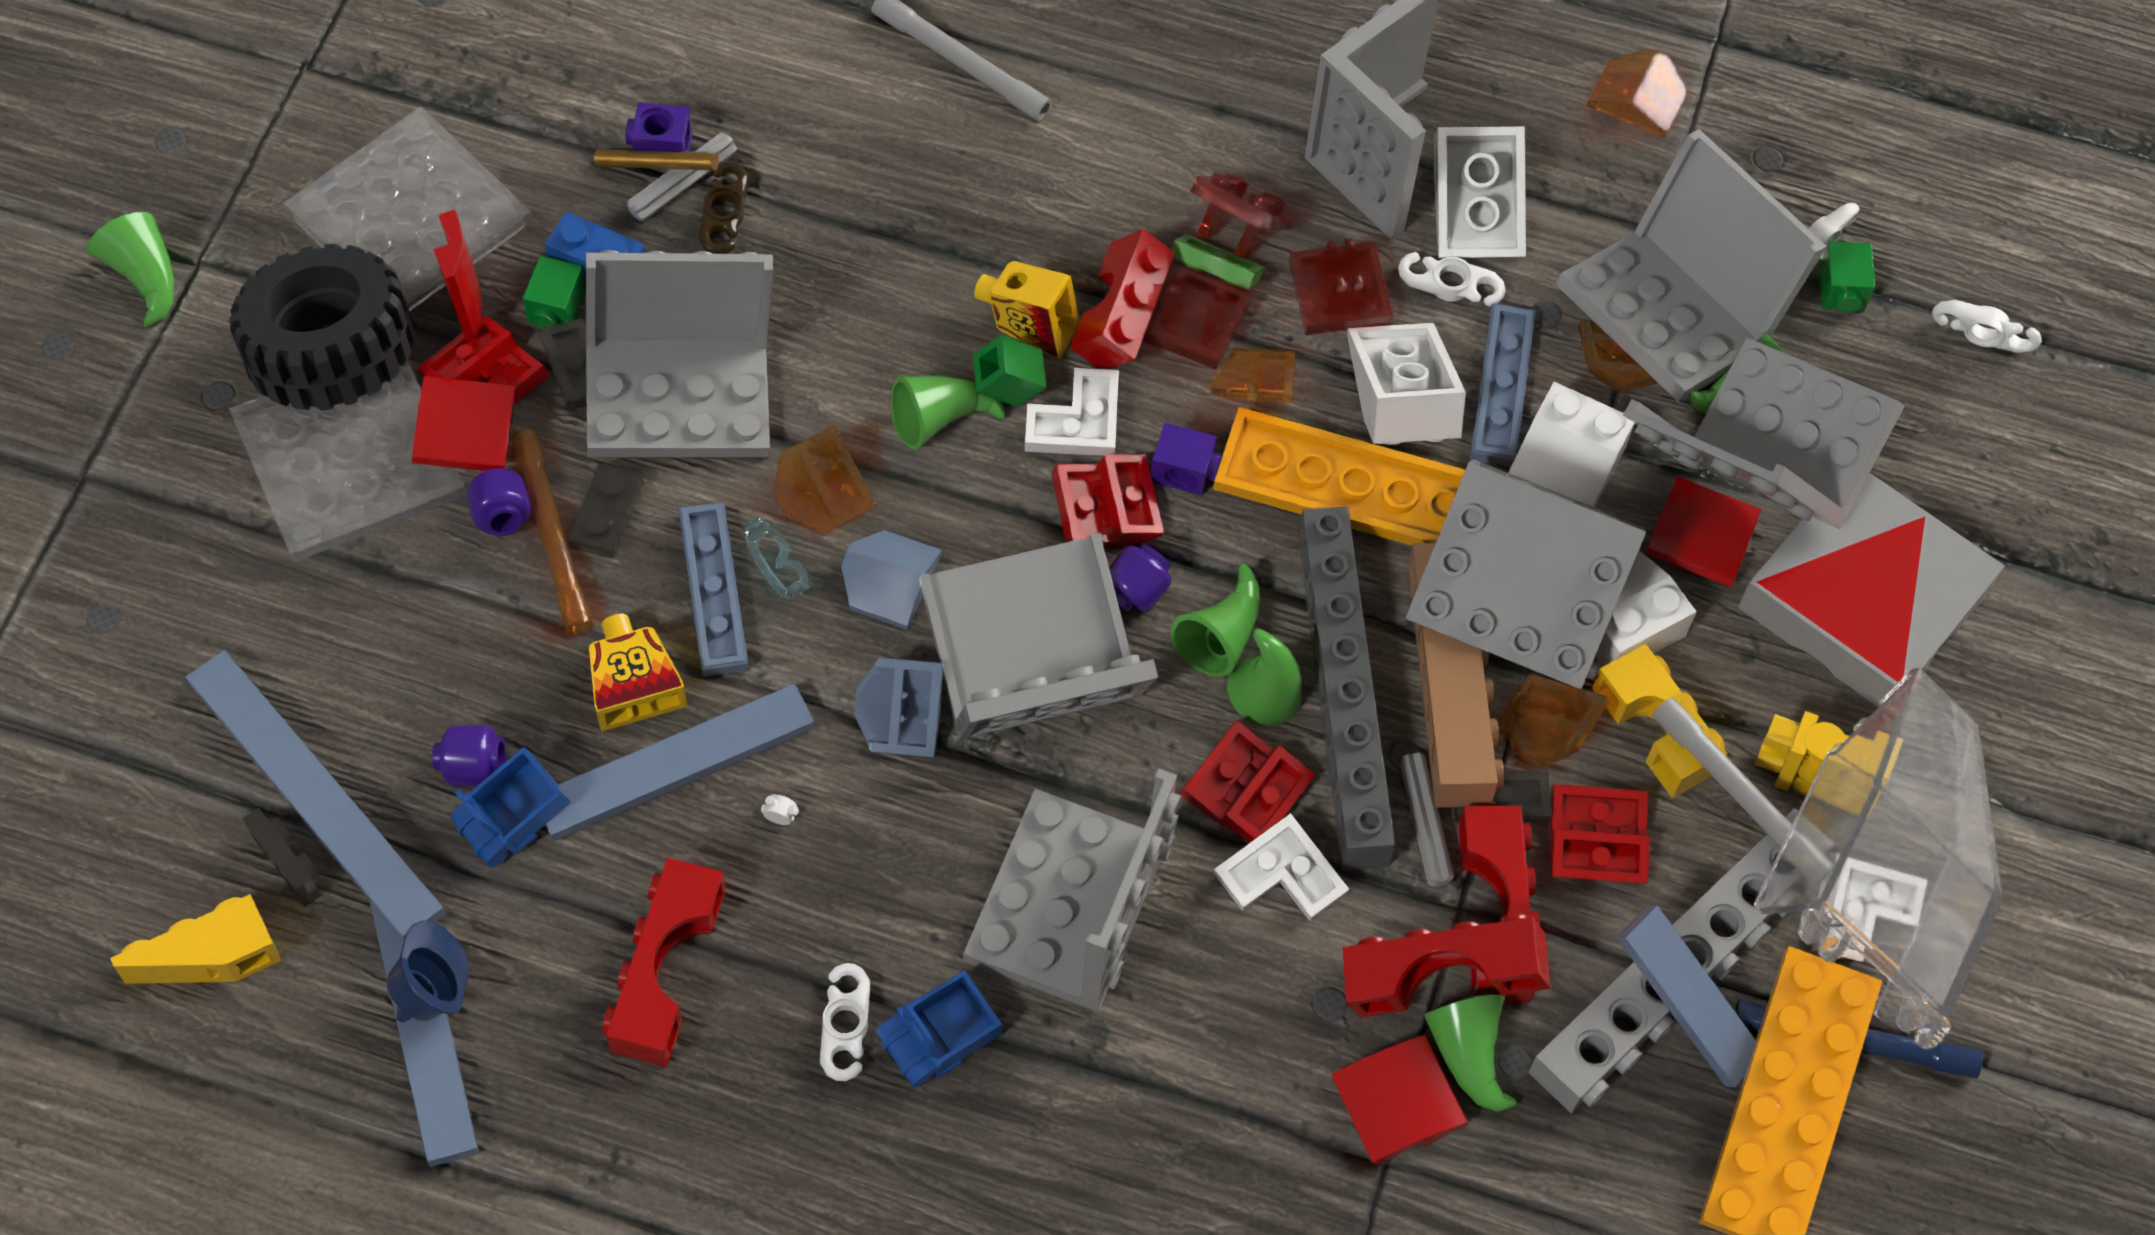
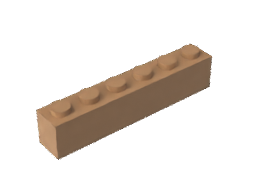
(1455, 710)

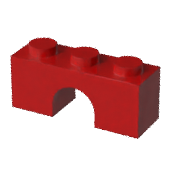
(1115, 327)

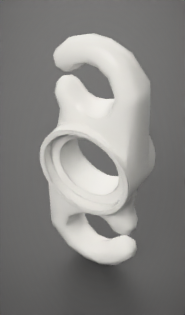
(1830, 227)
(1471, 275)
(2000, 337)
(834, 1041)

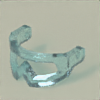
(754, 532)

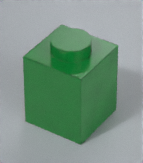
(1846, 276)
(554, 292)
(1009, 370)

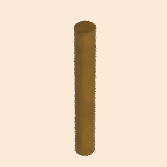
(656, 159)

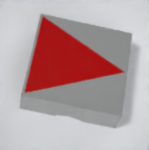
(1874, 591)

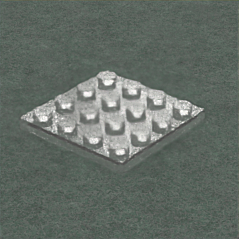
(391, 200)
(342, 467)

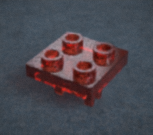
(1231, 195)
(1340, 287)
(1196, 315)

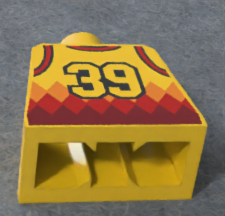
(1032, 306)
(632, 675)

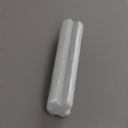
(677, 181)
(1426, 820)

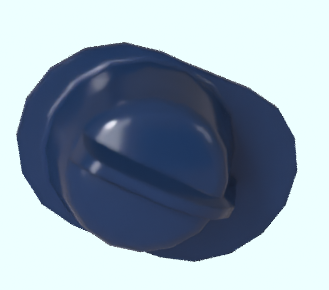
(428, 974)

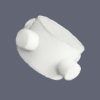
(779, 809)

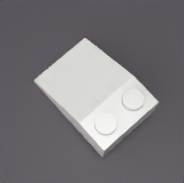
(1480, 192)
(1406, 384)
(1573, 445)
(1647, 612)

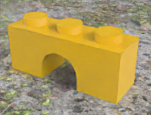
(1637, 687)

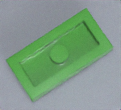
(1217, 261)

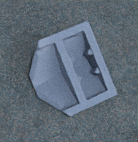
(884, 576)
(901, 706)

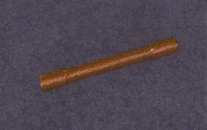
(569, 593)

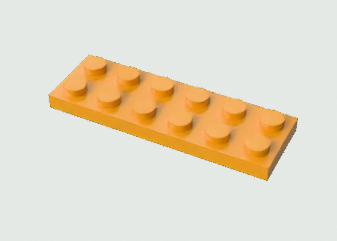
(1314, 468)
(1791, 1098)

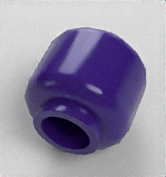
(498, 501)
(1139, 578)
(468, 754)

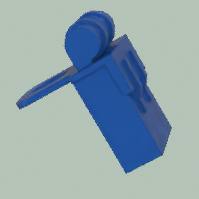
(508, 808)
(939, 1030)

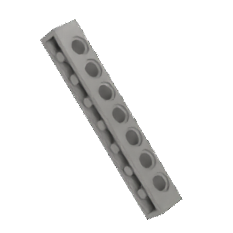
(1560, 1064)

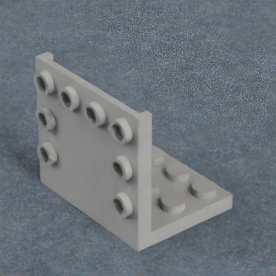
(1357, 121)
(1698, 272)
(677, 354)
(1784, 432)
(1526, 573)
(1031, 637)
(1072, 895)

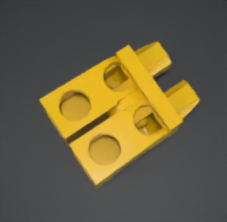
(1797, 750)

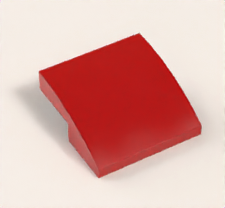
(459, 275)
(488, 359)
(463, 424)
(1108, 500)
(1703, 531)
(1246, 783)
(1599, 834)
(1399, 1099)

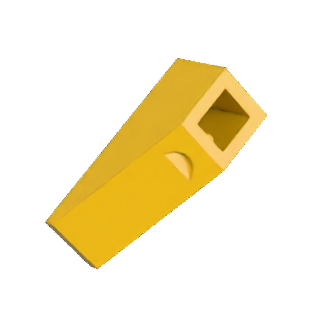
(212, 948)

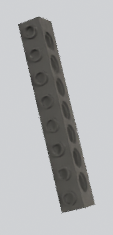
(1345, 690)

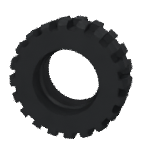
(329, 364)

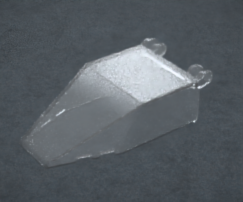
(1897, 854)

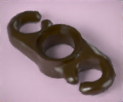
(713, 223)

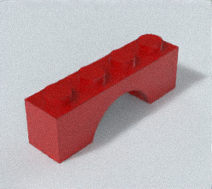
(1494, 849)
(682, 906)
(1386, 973)

